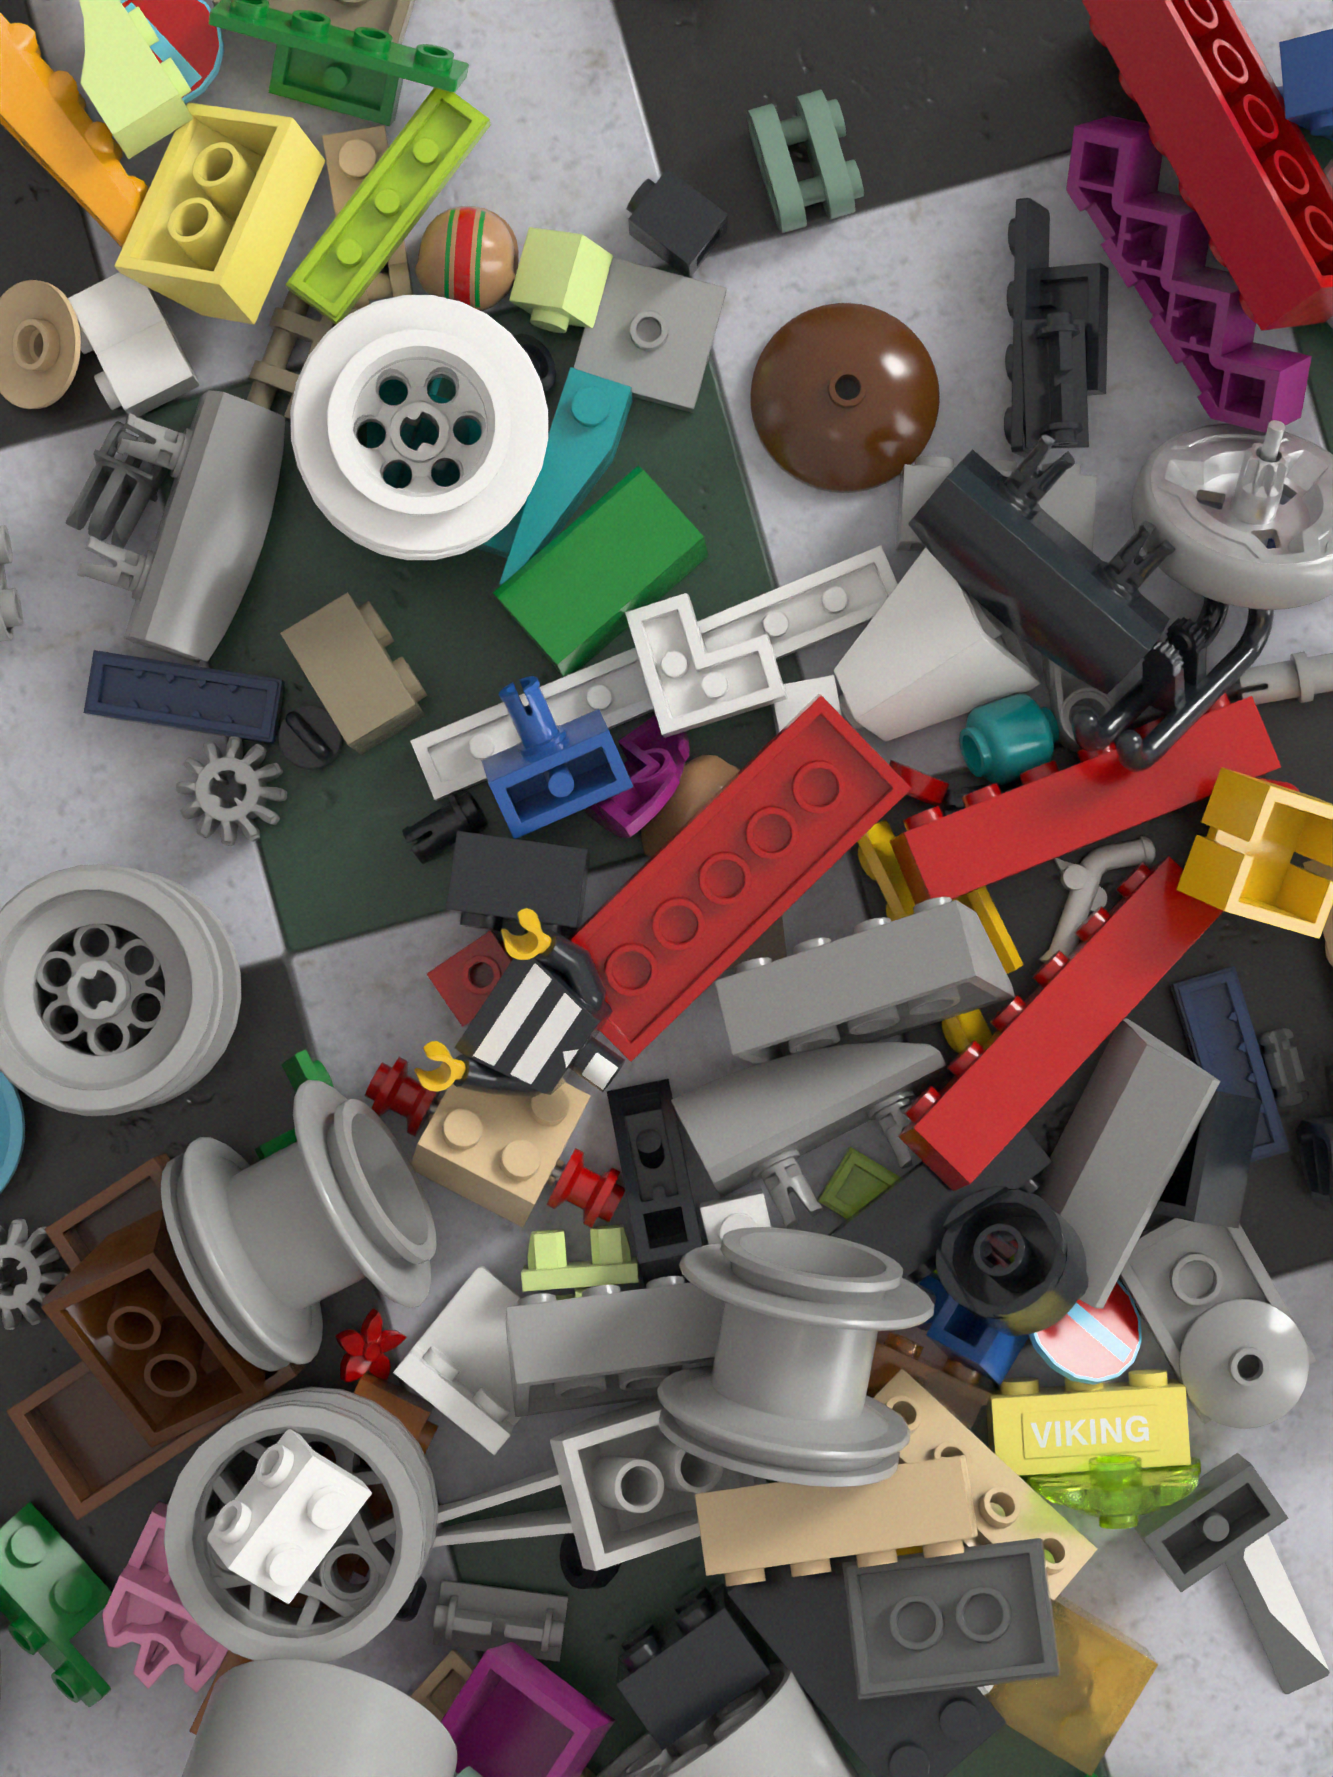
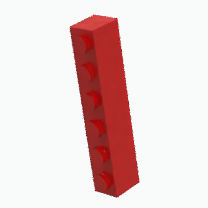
(1076, 805)
(1057, 1025)

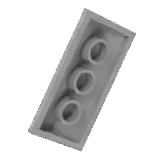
(1123, 1148)

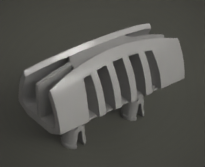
(209, 528)

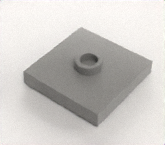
(653, 333)

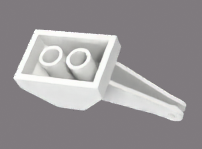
(621, 1488)

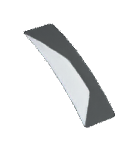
(1277, 1616)

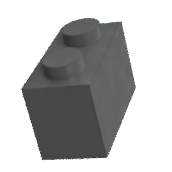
(1212, 1523)

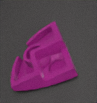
(655, 772)

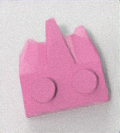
(151, 1614)

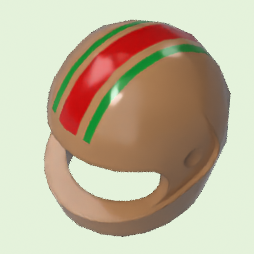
(468, 257)

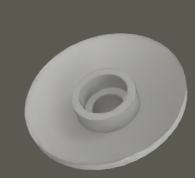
(1217, 1344)

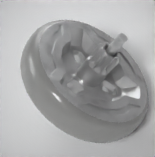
(1225, 549)

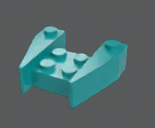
(576, 457)

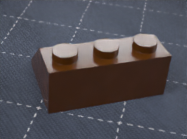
(148, 1334)

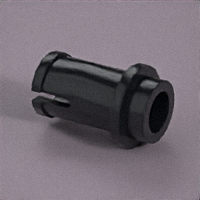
(458, 815)

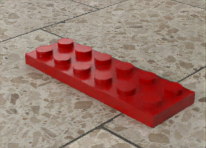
(734, 870)

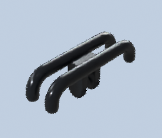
(1176, 684)

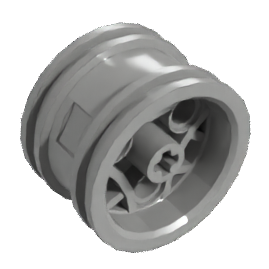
(242, 1613)

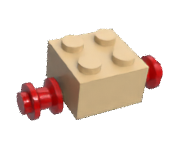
(498, 1145)

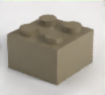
(353, 673)

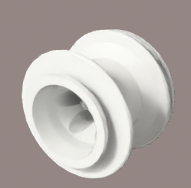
(415, 343)

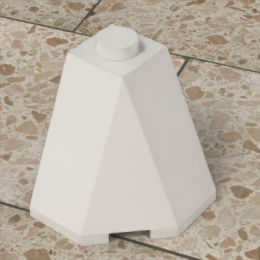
(929, 657)

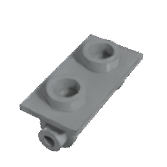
(492, 1616)

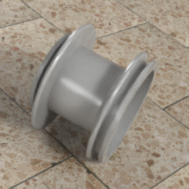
(191, 977)
(298, 1226)
(793, 1359)

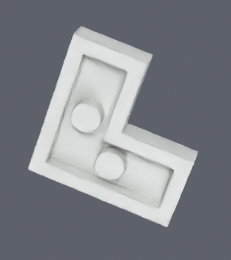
(698, 686)

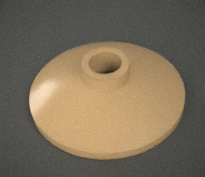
(37, 344)

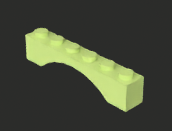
(126, 81)

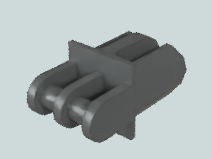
(115, 491)

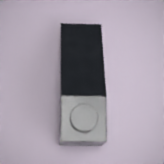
(654, 1177)

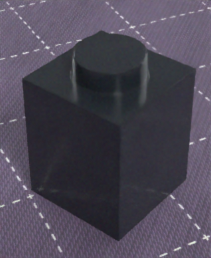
(675, 222)

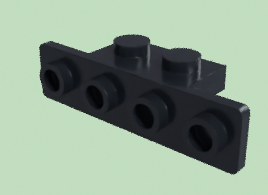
(1048, 290)

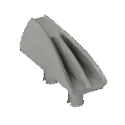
(785, 1107)

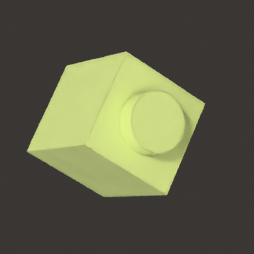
(560, 279)

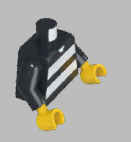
(533, 1023)

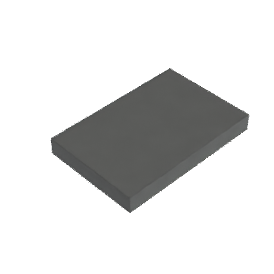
(952, 1620)

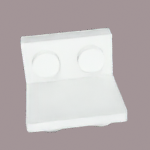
(465, 1361)

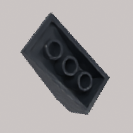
(893, 1736)

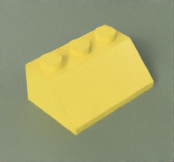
(222, 211)

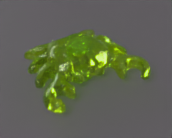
(1118, 1488)

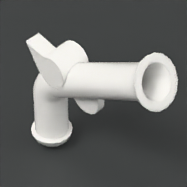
(1084, 887)

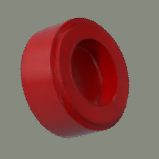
(924, 786)

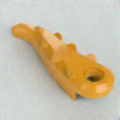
(51, 124)

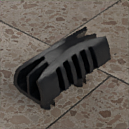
(1040, 575)

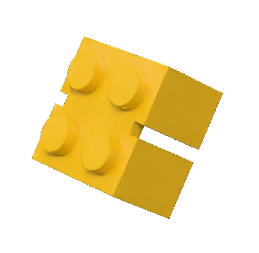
(1249, 852)

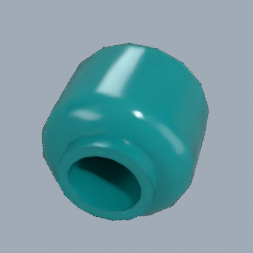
(1008, 738)

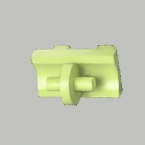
(550, 1270)

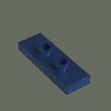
(184, 697)
(1227, 1048)

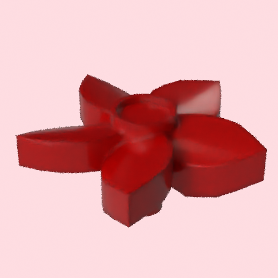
(367, 1349)

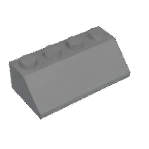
(864, 984)
(607, 1343)

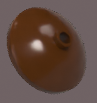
(836, 440)

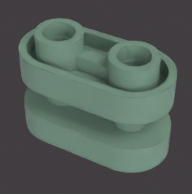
(834, 180)

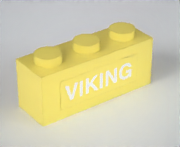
(1069, 1424)

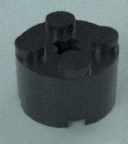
(977, 1269)

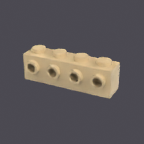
(1002, 1501)
(808, 1525)

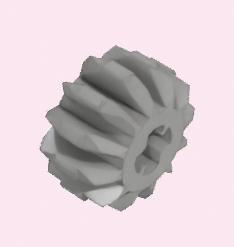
(217, 808)
(28, 1295)

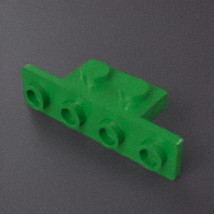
(339, 67)
(49, 1599)

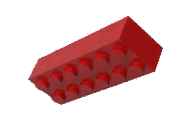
(1231, 149)

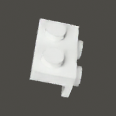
(286, 1517)

